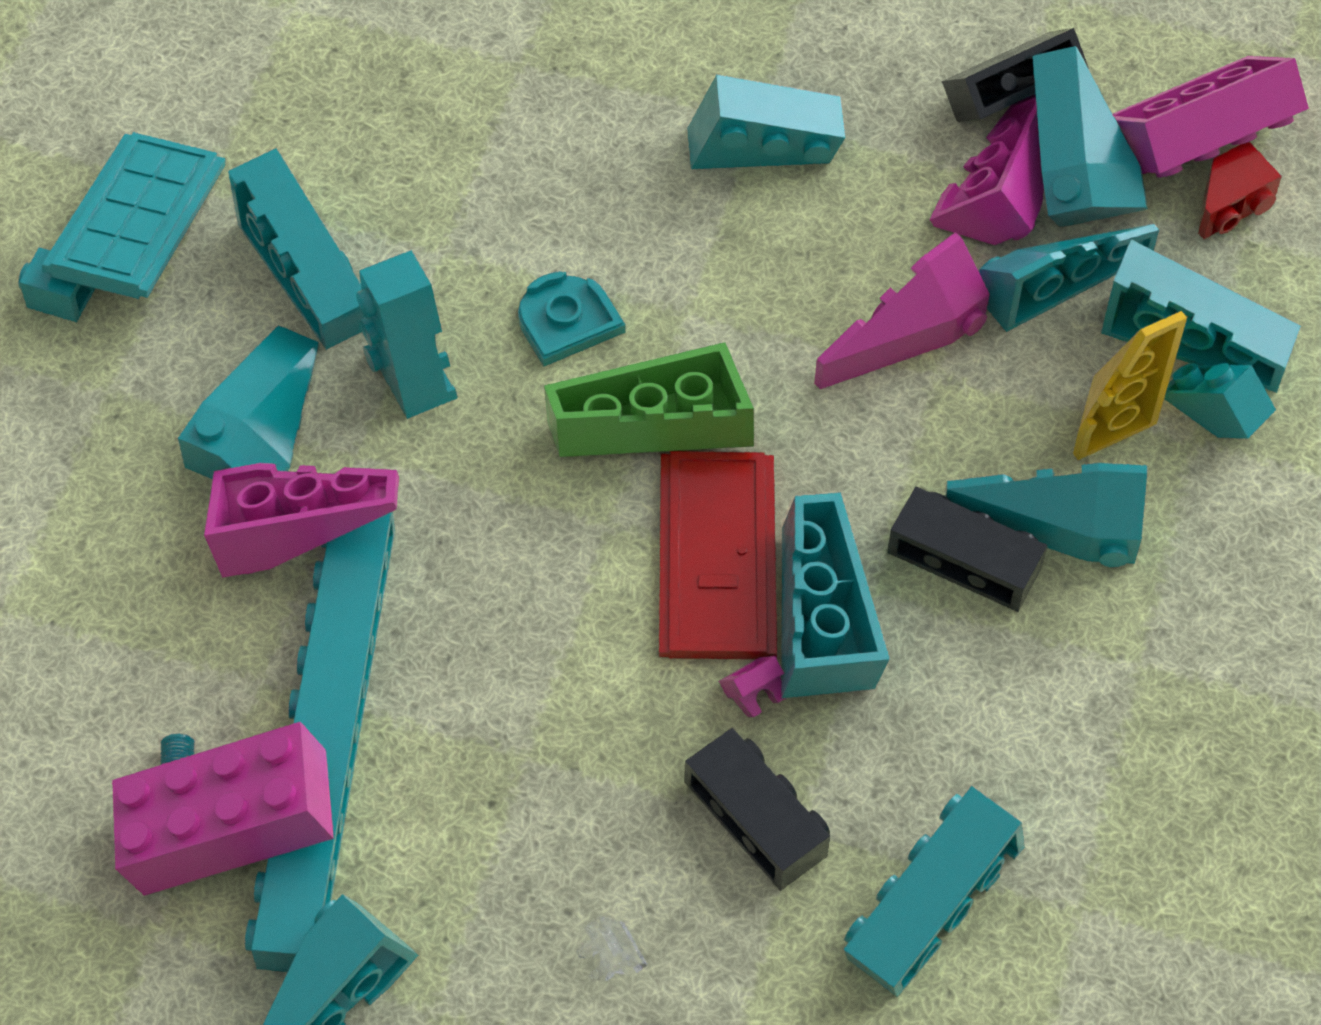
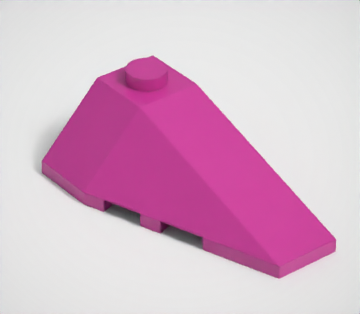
(1003, 184)
(926, 314)
(273, 516)

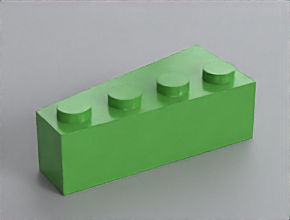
(653, 406)

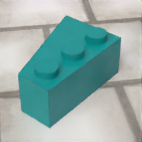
(763, 126)
(402, 332)

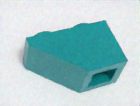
(1221, 398)

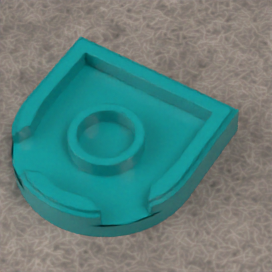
(566, 316)

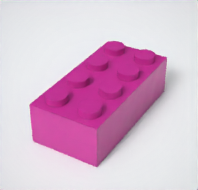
(1212, 112)
(221, 809)

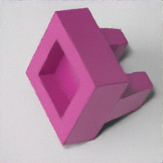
(752, 678)

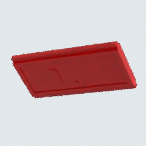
(717, 556)

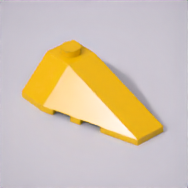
(1130, 387)

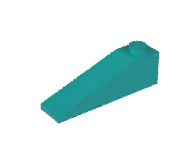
(1083, 152)
(1052, 273)
(254, 409)
(1079, 514)
(339, 964)

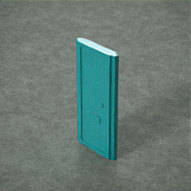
(134, 215)

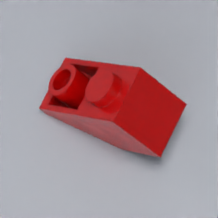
(1236, 187)

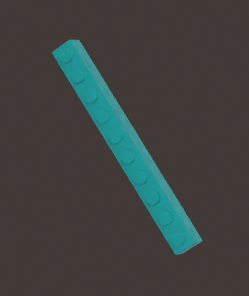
(332, 708)

